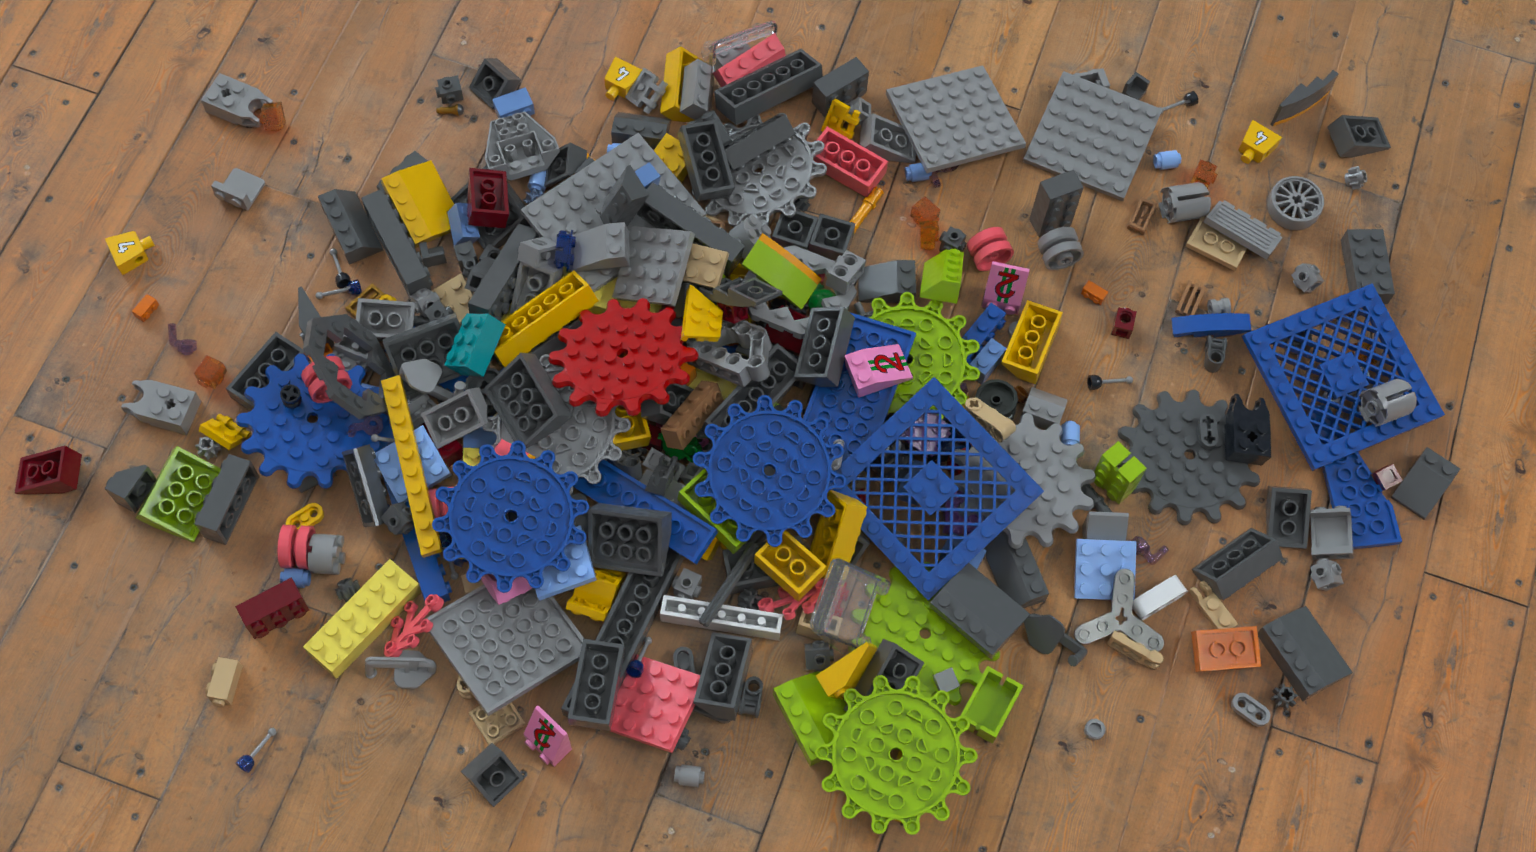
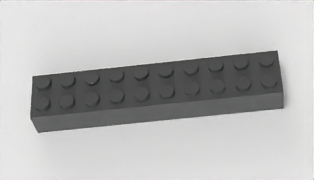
(635, 613)

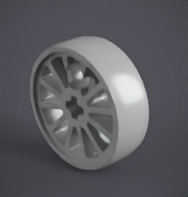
(1295, 203)

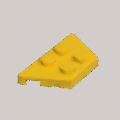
(701, 317)

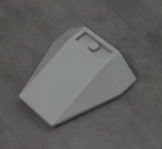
(519, 146)

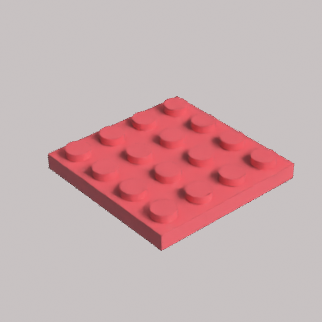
(655, 705)

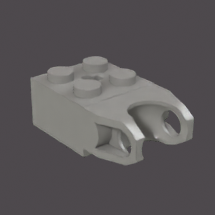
(234, 101)
(164, 406)

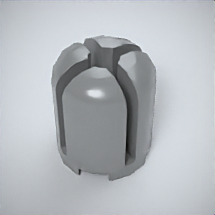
(1185, 202)
(1387, 401)

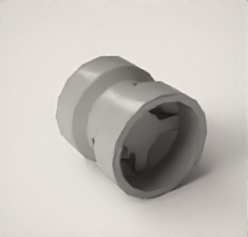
(1220, 306)

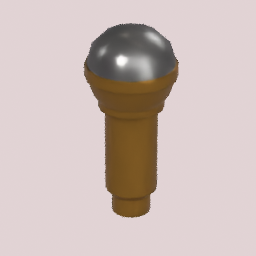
(456, 109)

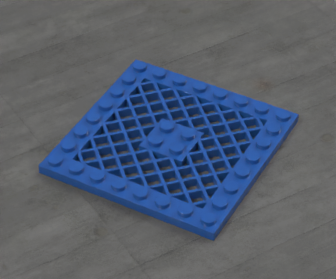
(1340, 374)
(933, 487)

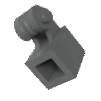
(466, 257)

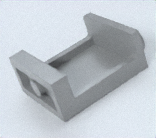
(1331, 533)

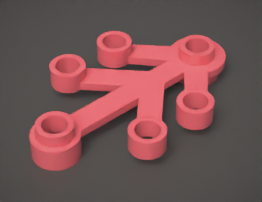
(767, 604)
(396, 645)

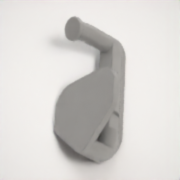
(424, 376)
(410, 668)

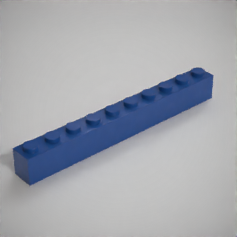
(427, 569)

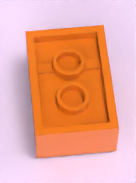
(1226, 649)

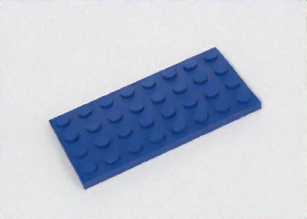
(847, 415)

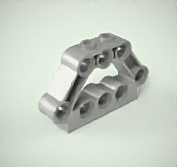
(732, 366)

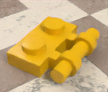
(838, 115)
(219, 431)

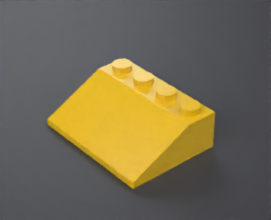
(420, 201)

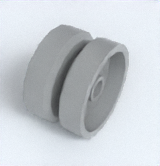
(1060, 248)

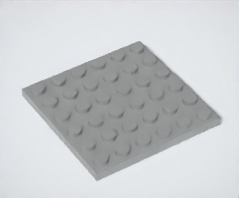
(955, 119)
(1094, 134)
(505, 646)

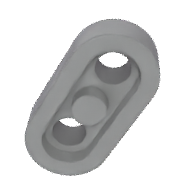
(1250, 708)

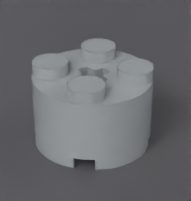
(748, 233)
(326, 554)

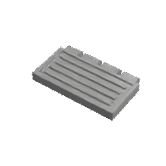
(1242, 229)

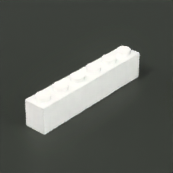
(728, 619)

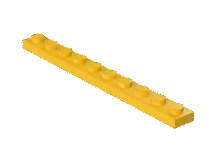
(411, 466)

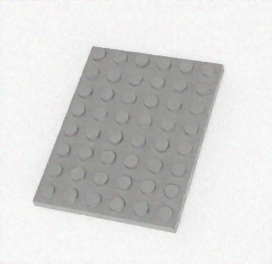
(580, 199)

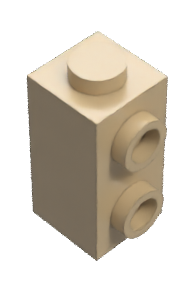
(224, 681)

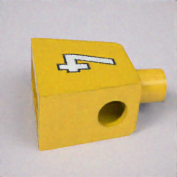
(620, 78)
(1258, 143)
(129, 250)

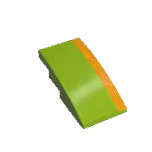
(781, 270)

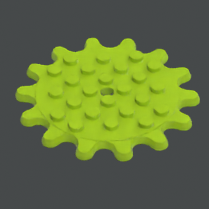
(936, 348)
(903, 615)
(904, 786)

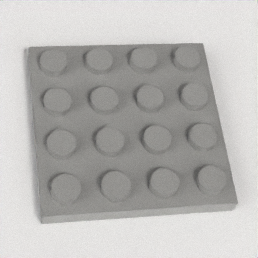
(655, 266)

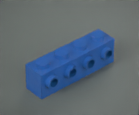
(985, 328)

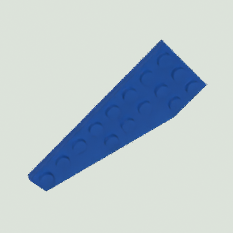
(1352, 486)

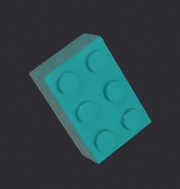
(474, 344)

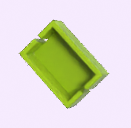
(1118, 481)
(991, 704)

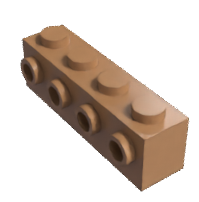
(691, 415)

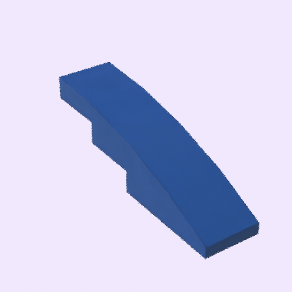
(1211, 324)

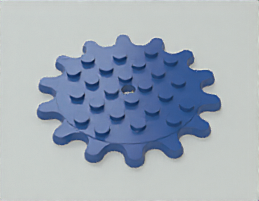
(775, 440)
(292, 441)
(503, 486)

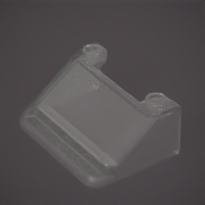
(736, 39)
(846, 605)

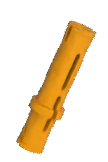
(869, 204)

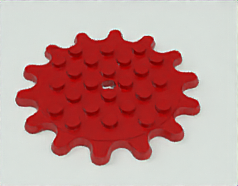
(609, 381)

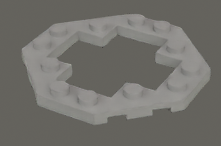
(781, 318)

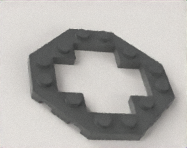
(314, 345)

